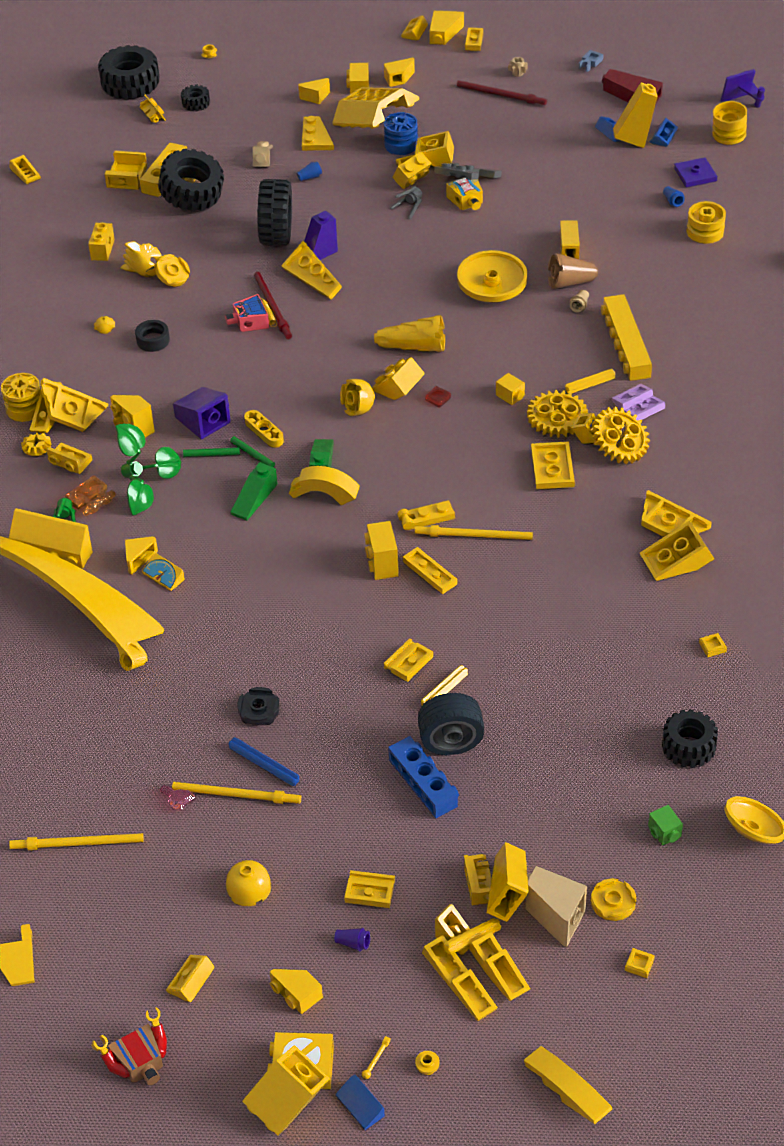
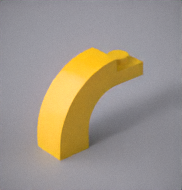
(326, 480)

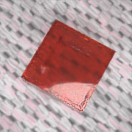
(438, 396)

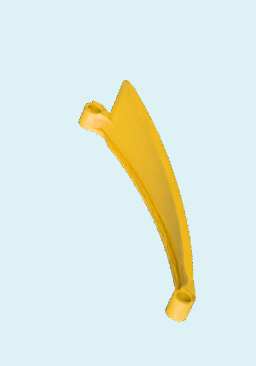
(106, 607)

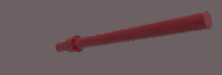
(530, 98)
(282, 324)

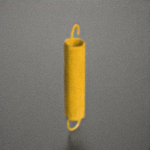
(271, 318)

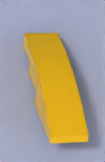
(568, 1084)

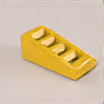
(20, 161)

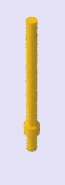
(435, 530)
(277, 797)
(33, 843)

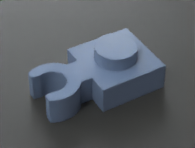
(590, 59)

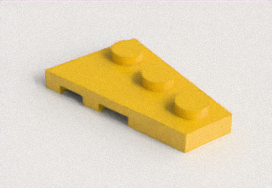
(315, 135)

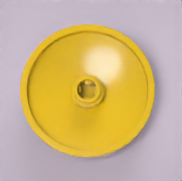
(492, 276)

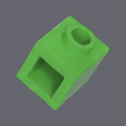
(665, 825)

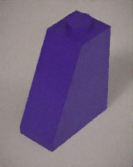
(322, 235)

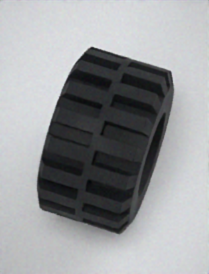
(689, 751)

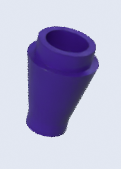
(353, 938)

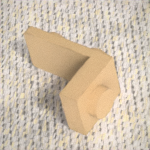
(261, 154)

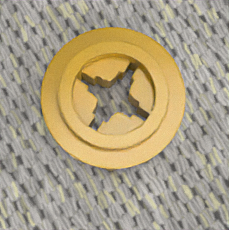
(43, 443)

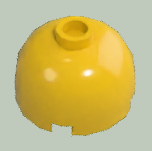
(356, 396)
(248, 883)

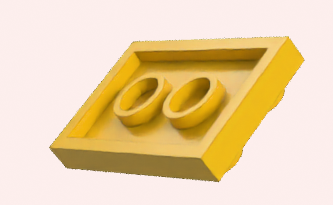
(552, 465)

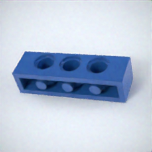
(423, 776)

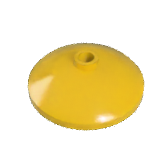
(754, 820)

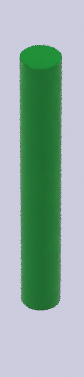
(211, 452)
(252, 452)

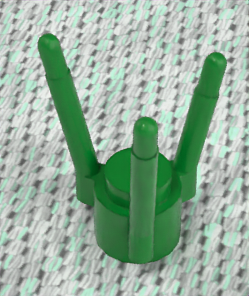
(64, 509)

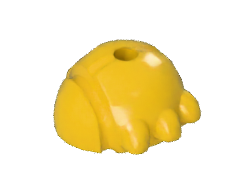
(104, 324)

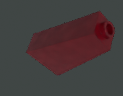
(624, 84)

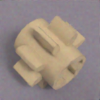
(517, 66)

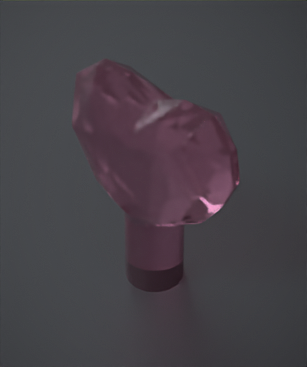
(177, 798)

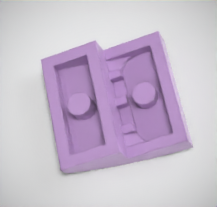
(639, 402)

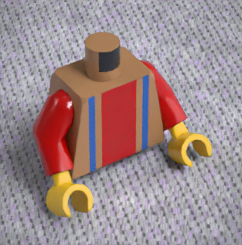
(137, 1053)

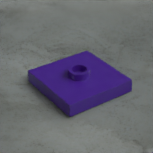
(695, 172)

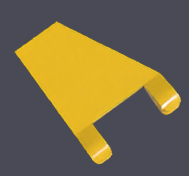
(17, 959)

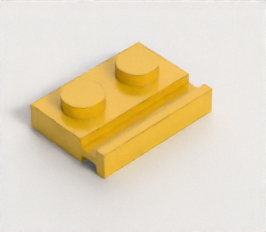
(408, 660)
(369, 889)

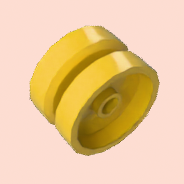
(706, 222)

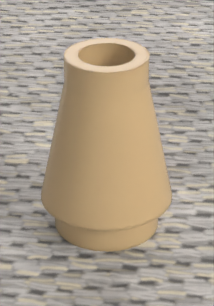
(579, 301)

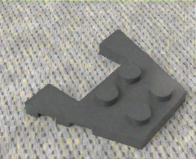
(466, 171)

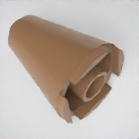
(569, 271)

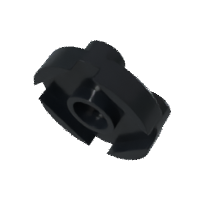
(258, 716)

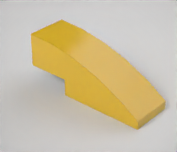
(499, 966)

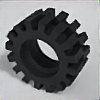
(195, 97)

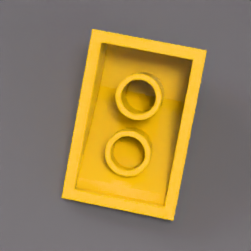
(677, 553)

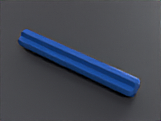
(264, 761)

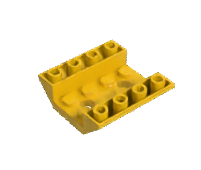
(365, 105)

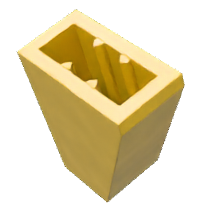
(445, 26)

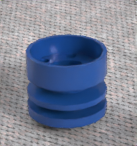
(400, 133)

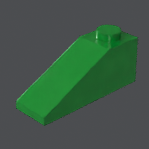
(322, 452)
(255, 490)

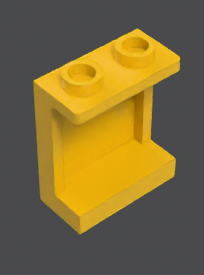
(126, 170)

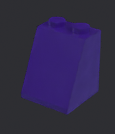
(203, 411)

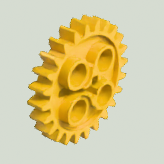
(555, 412)
(607, 431)

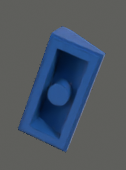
(606, 126)
(664, 133)
(360, 1102)

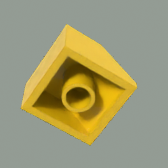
(436, 147)

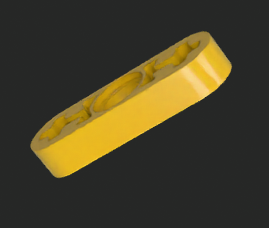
(265, 435)

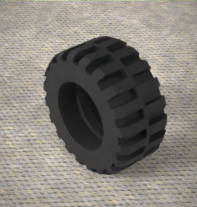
(129, 72)
(187, 194)
(274, 212)

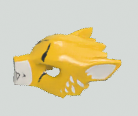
(139, 257)

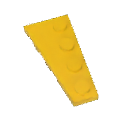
(310, 270)

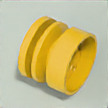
(729, 122)
(20, 396)

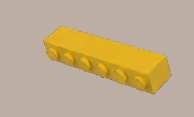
(626, 337)

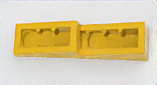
(459, 979)

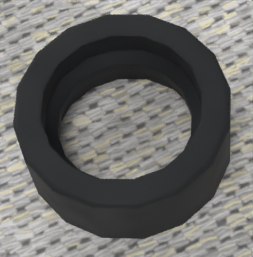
(152, 344)

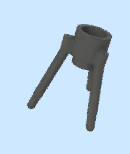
(412, 196)

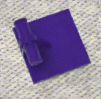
(741, 85)

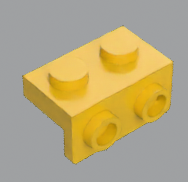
(69, 458)

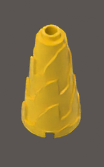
(419, 335)

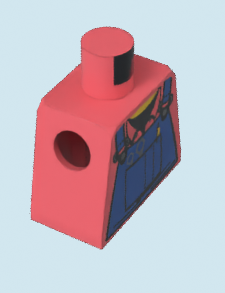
(249, 314)

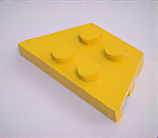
(70, 406)
(665, 516)

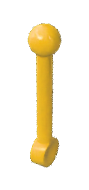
(366, 1074)

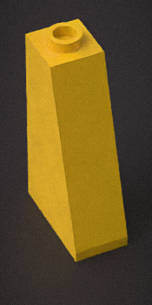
(637, 116)
(569, 238)
(508, 882)

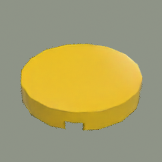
(172, 270)
(613, 899)

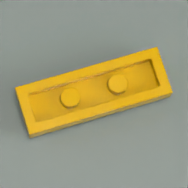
(430, 570)

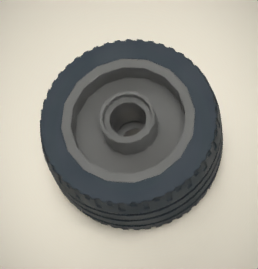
(450, 724)

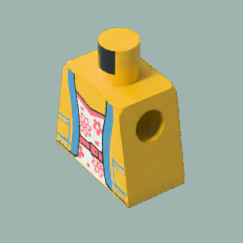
(465, 193)

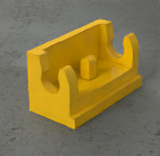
(477, 878)

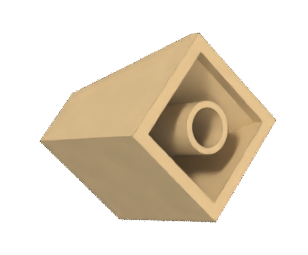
(556, 903)

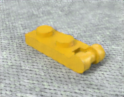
(426, 515)

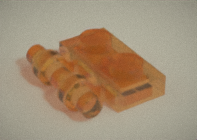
(88, 491)

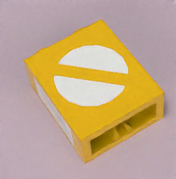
(315, 1046)

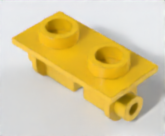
(149, 108)

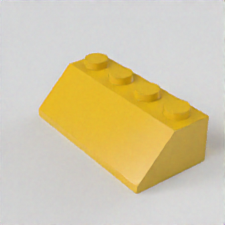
(54, 535)

